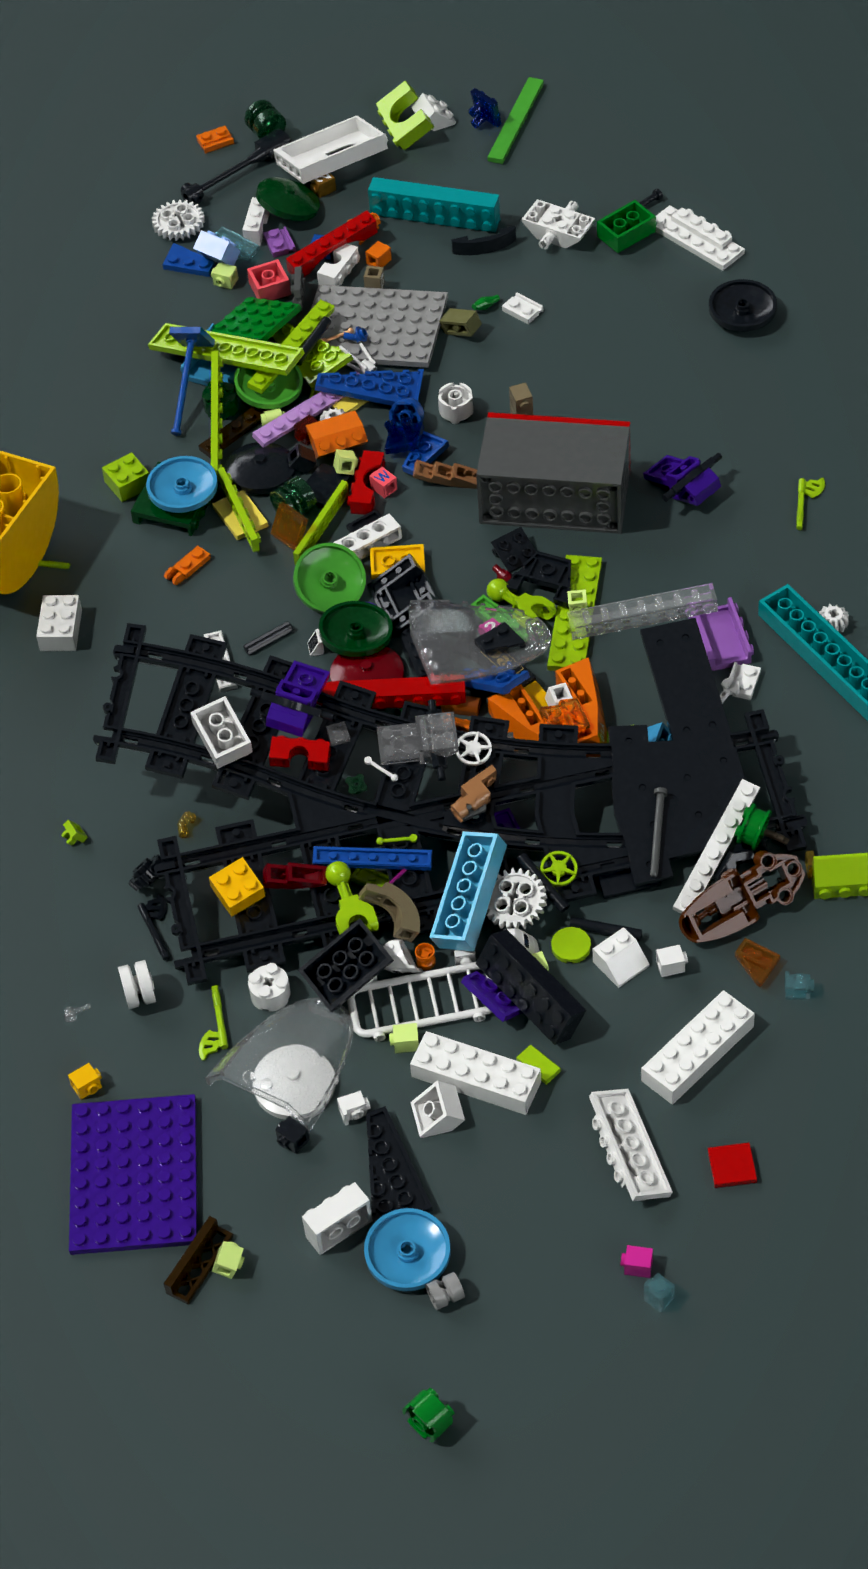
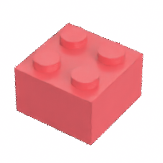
(269, 281)

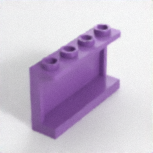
(725, 637)

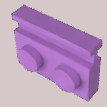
(279, 242)

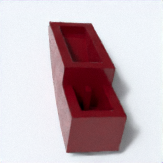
(294, 876)

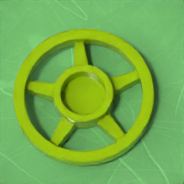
(559, 867)

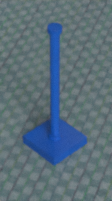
(190, 338)

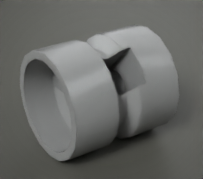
(444, 1291)

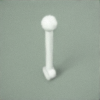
(368, 760)

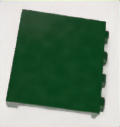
(146, 509)

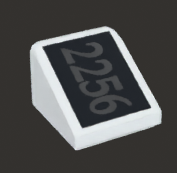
(315, 644)

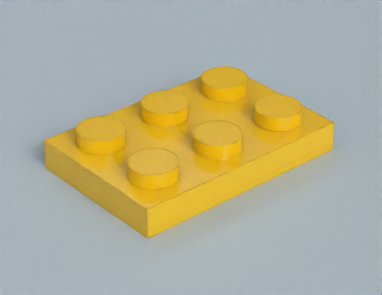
(385, 557)

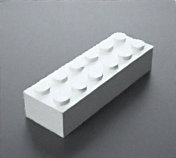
(697, 1047)
(476, 1072)

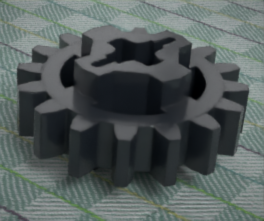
(144, 873)

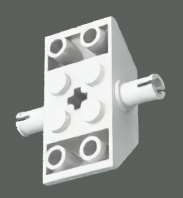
(557, 224)

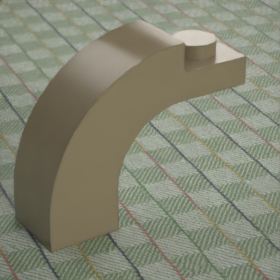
(398, 904)

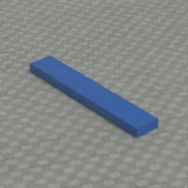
(374, 857)

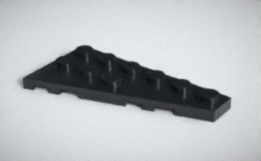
(392, 1174)

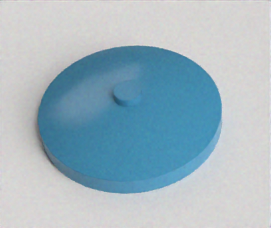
(182, 484)
(407, 1249)

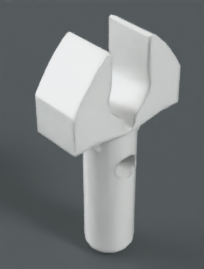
(729, 691)

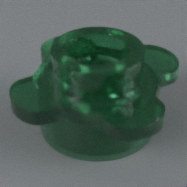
(356, 789)

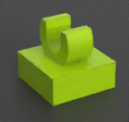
(74, 831)

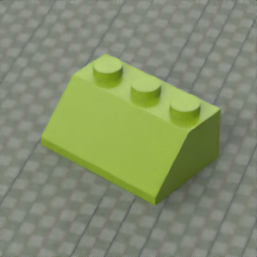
(840, 875)

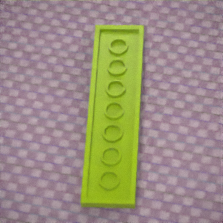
(564, 650)

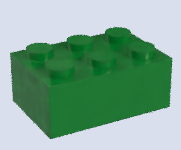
(626, 226)

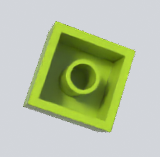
(125, 476)

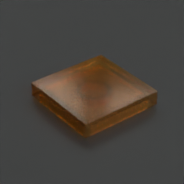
(288, 526)

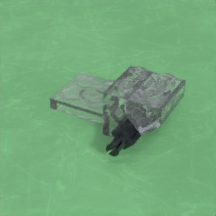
(427, 740)

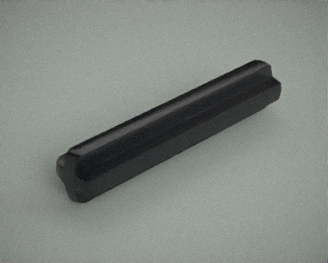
(268, 637)

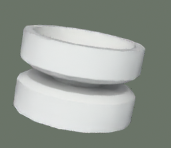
(137, 984)

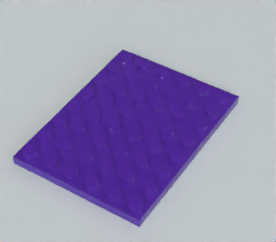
(133, 1174)

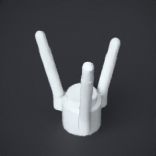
(364, 365)

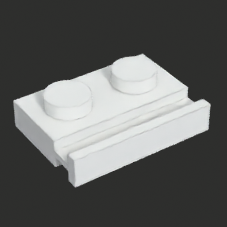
(522, 308)
(747, 677)

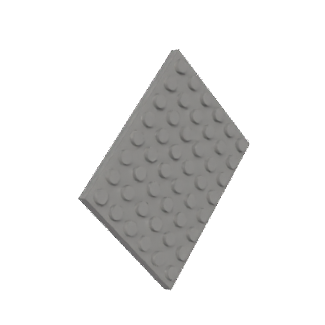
(398, 322)

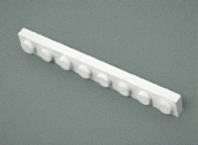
(717, 845)

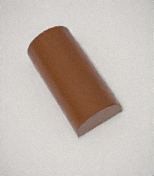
(469, 708)

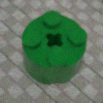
(428, 1414)

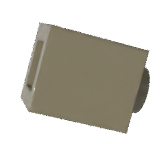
(374, 277)

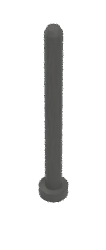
(660, 793)

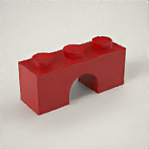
(285, 748)

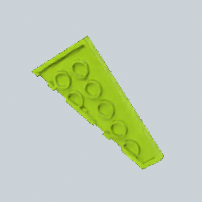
(320, 360)

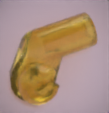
(186, 818)

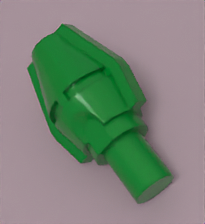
(485, 302)

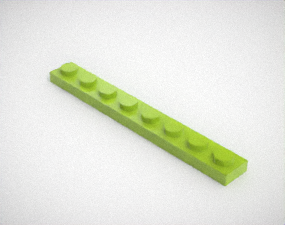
(262, 379)
(216, 409)

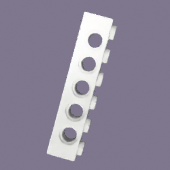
(376, 534)

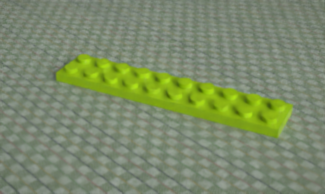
(235, 351)

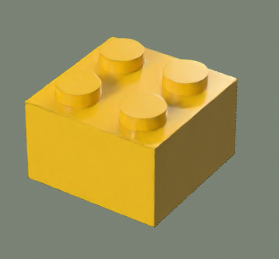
(237, 886)

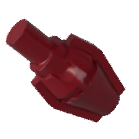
(502, 573)

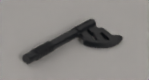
(147, 915)

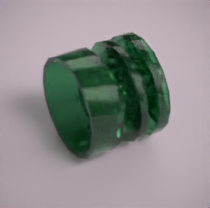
(264, 118)
(295, 494)

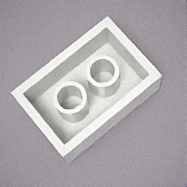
(59, 623)
(221, 732)
(337, 1218)

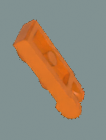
(187, 565)

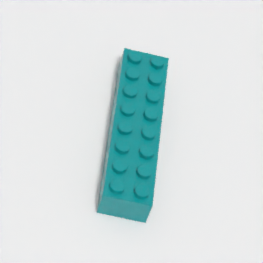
(434, 204)

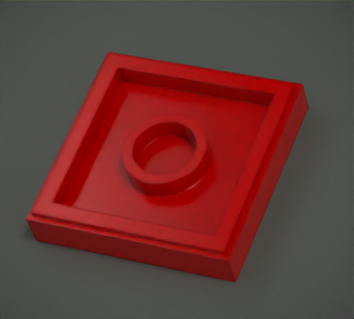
(732, 1165)

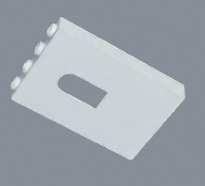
(309, 156)

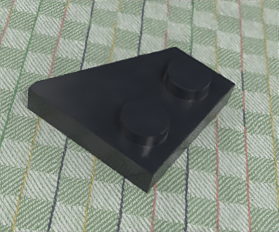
(499, 639)

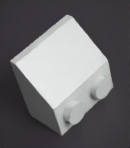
(620, 957)
(437, 1110)

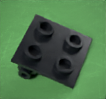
(513, 549)

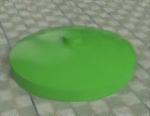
(278, 394)
(328, 576)

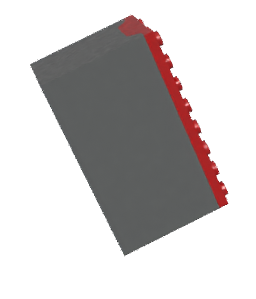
(554, 472)

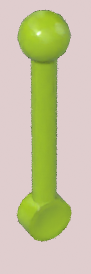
(413, 838)

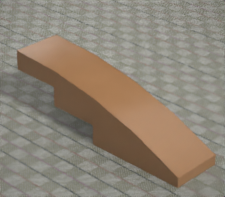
(444, 474)

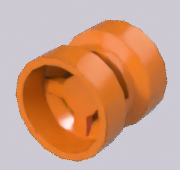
(425, 956)

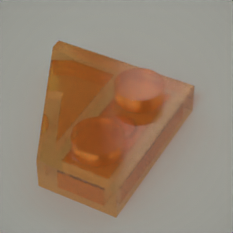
(756, 960)

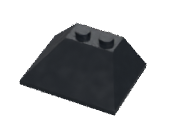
(397, 587)

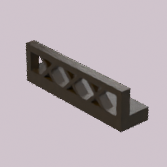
(190, 1258)

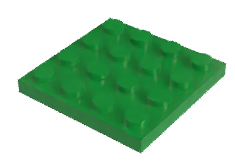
(257, 318)

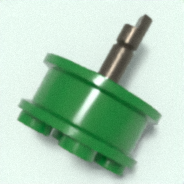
(755, 827)

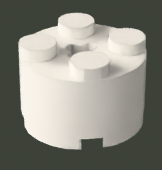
(455, 402)
(269, 987)

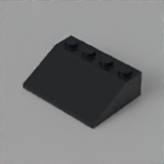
(346, 965)

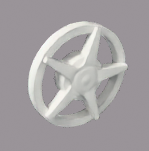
(474, 748)

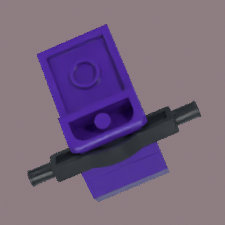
(686, 478)
(296, 699)

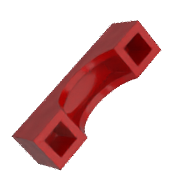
(362, 498)

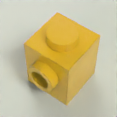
(85, 1081)

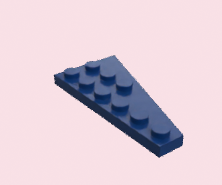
(373, 386)

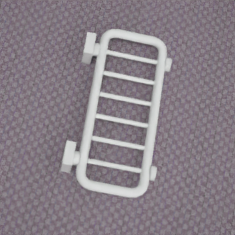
(464, 961)

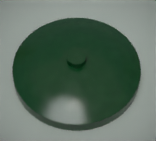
(287, 199)
(355, 629)

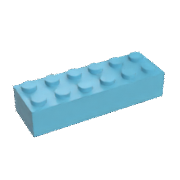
(468, 891)

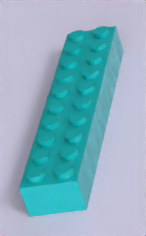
(818, 644)

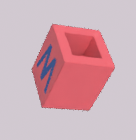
(383, 482)

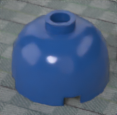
(406, 408)

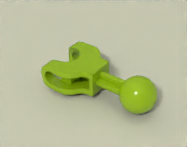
(532, 605)
(350, 906)

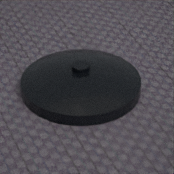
(742, 305)
(259, 468)

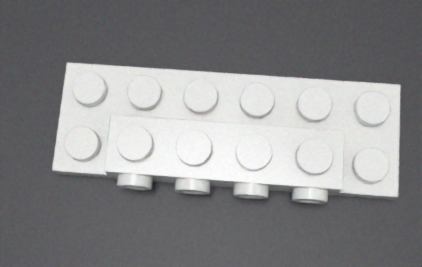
(698, 236)
(628, 1145)

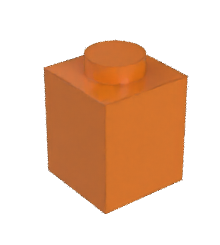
(378, 254)

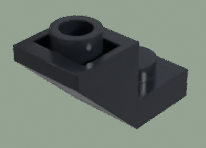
(729, 861)

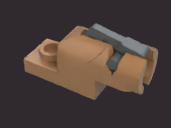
(474, 795)

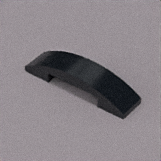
(484, 245)

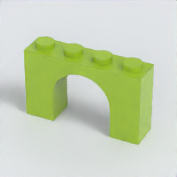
(390, 109)

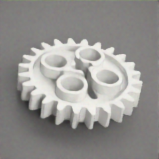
(168, 224)
(531, 901)

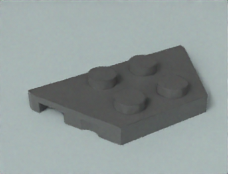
(298, 291)

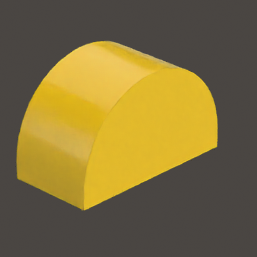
(26, 517)

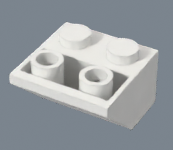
(435, 110)

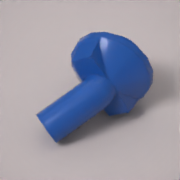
(360, 335)

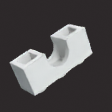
(254, 222)
(344, 260)

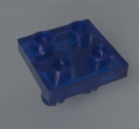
(484, 109)
(403, 437)

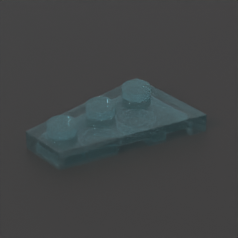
(247, 248)

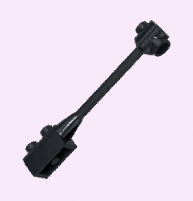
(263, 151)

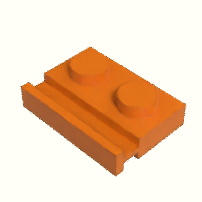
(215, 139)

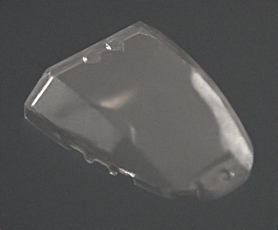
(447, 633)
(291, 1058)

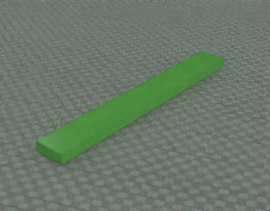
(515, 120)

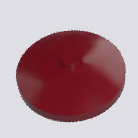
(381, 665)

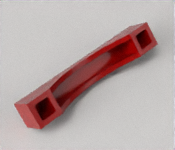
(354, 230)

